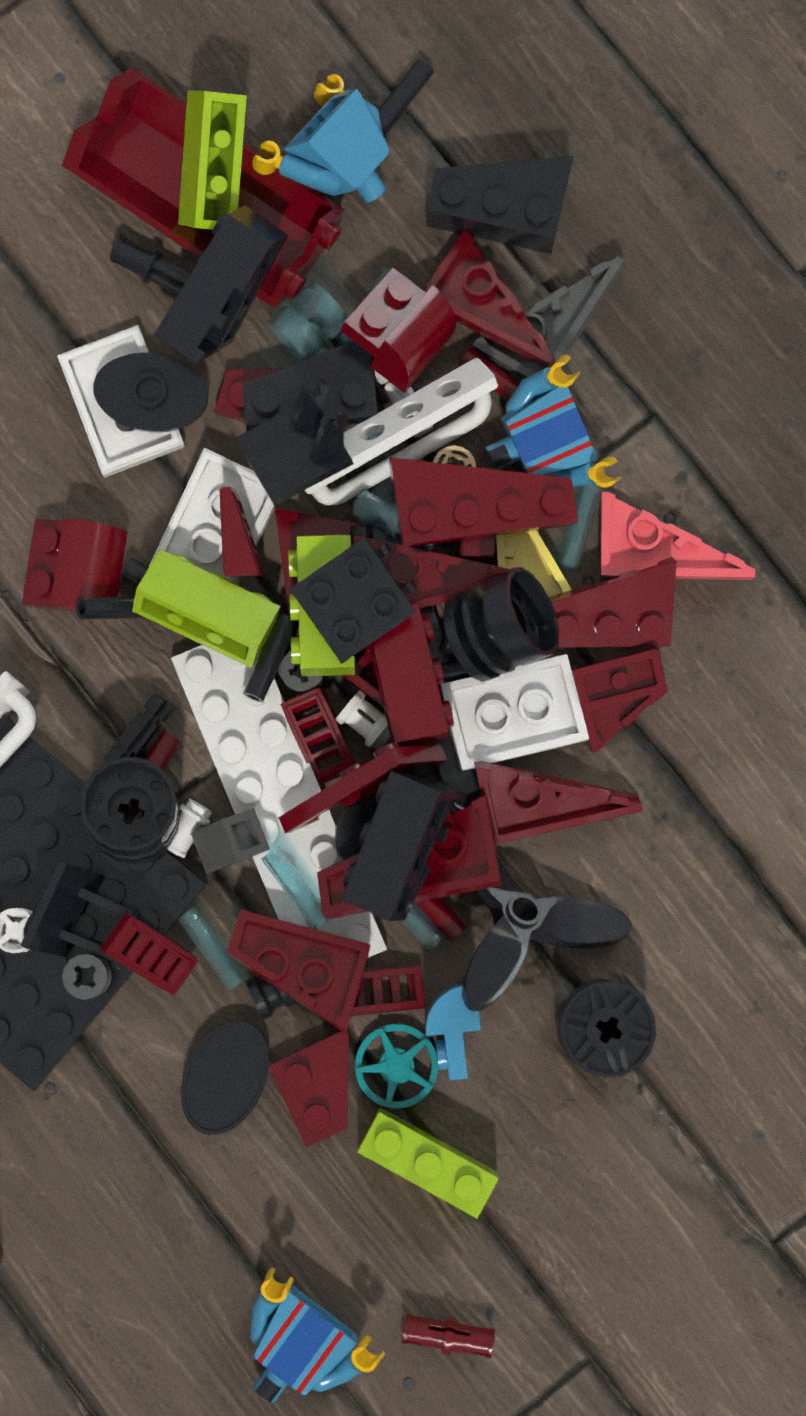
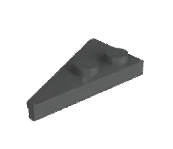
(558, 318)

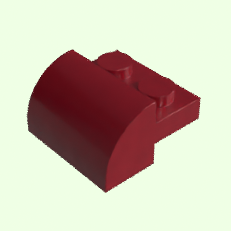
(401, 328)
(72, 562)

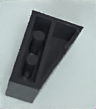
(502, 201)
(222, 285)
(399, 844)

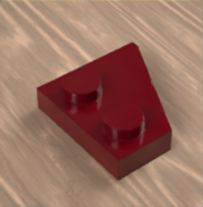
(617, 692)
(316, 1087)

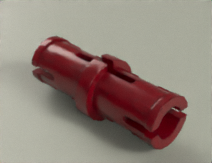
(448, 1336)

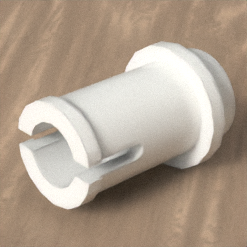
(192, 818)

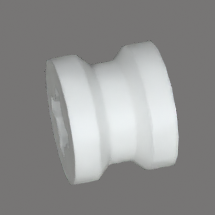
(13, 932)

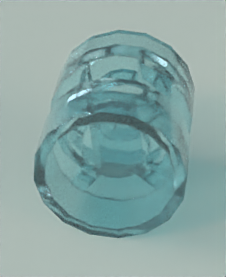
(299, 335)

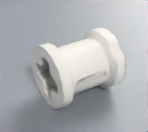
(363, 718)

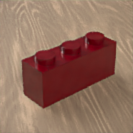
(410, 683)

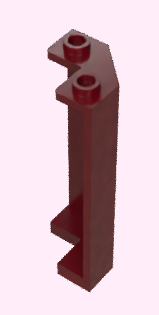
(137, 161)

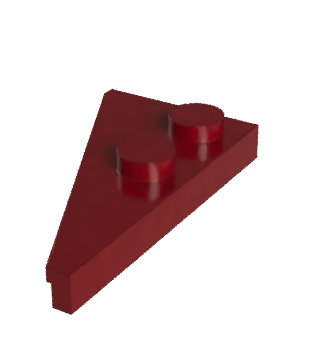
(487, 303)
(433, 573)
(361, 781)
(536, 803)

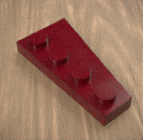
(468, 502)
(458, 866)

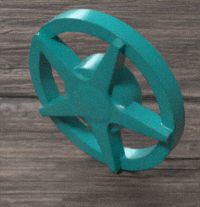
(396, 1066)

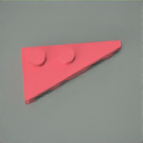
(639, 540)

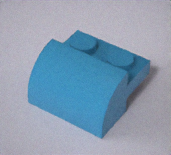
(451, 1017)

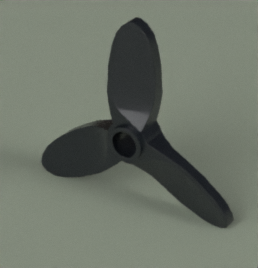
(522, 918)

